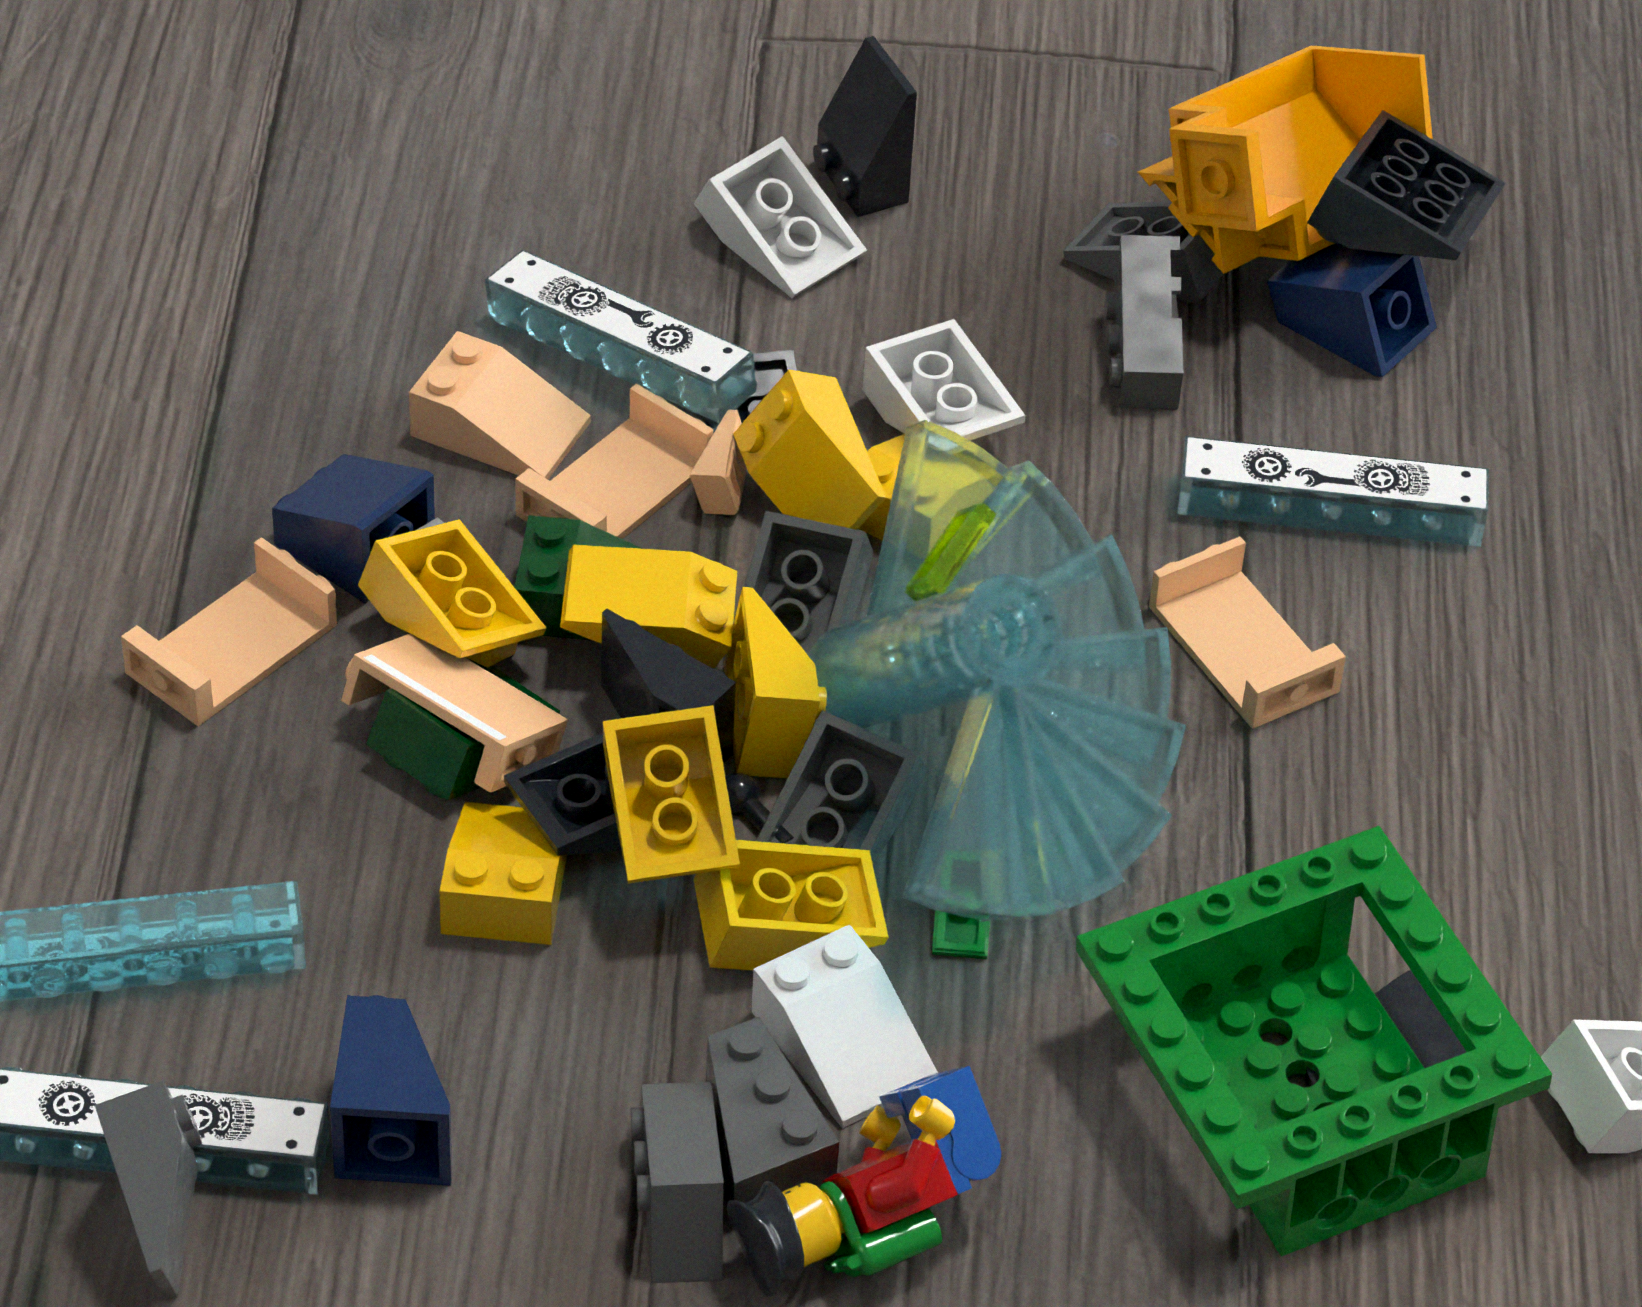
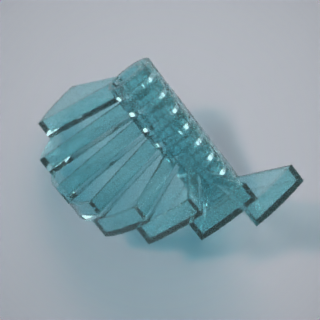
(1061, 682)

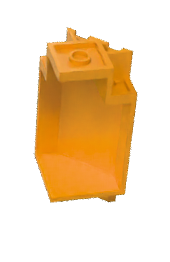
(1268, 144)

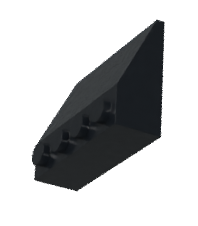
(1404, 195)

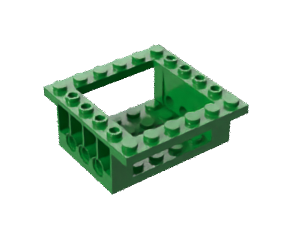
(1272, 956)

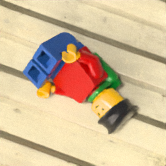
(884, 1197)

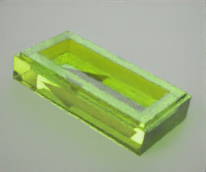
(950, 551)

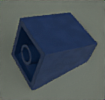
(1356, 304)
(347, 508)
(388, 1099)

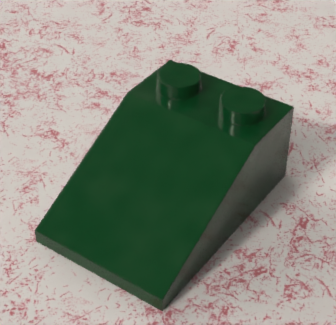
(544, 565)
(429, 746)

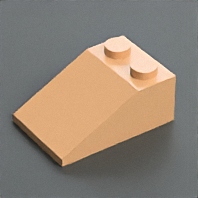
(493, 409)

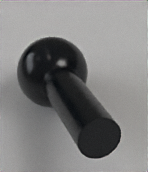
(744, 800)

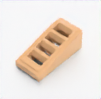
(720, 470)

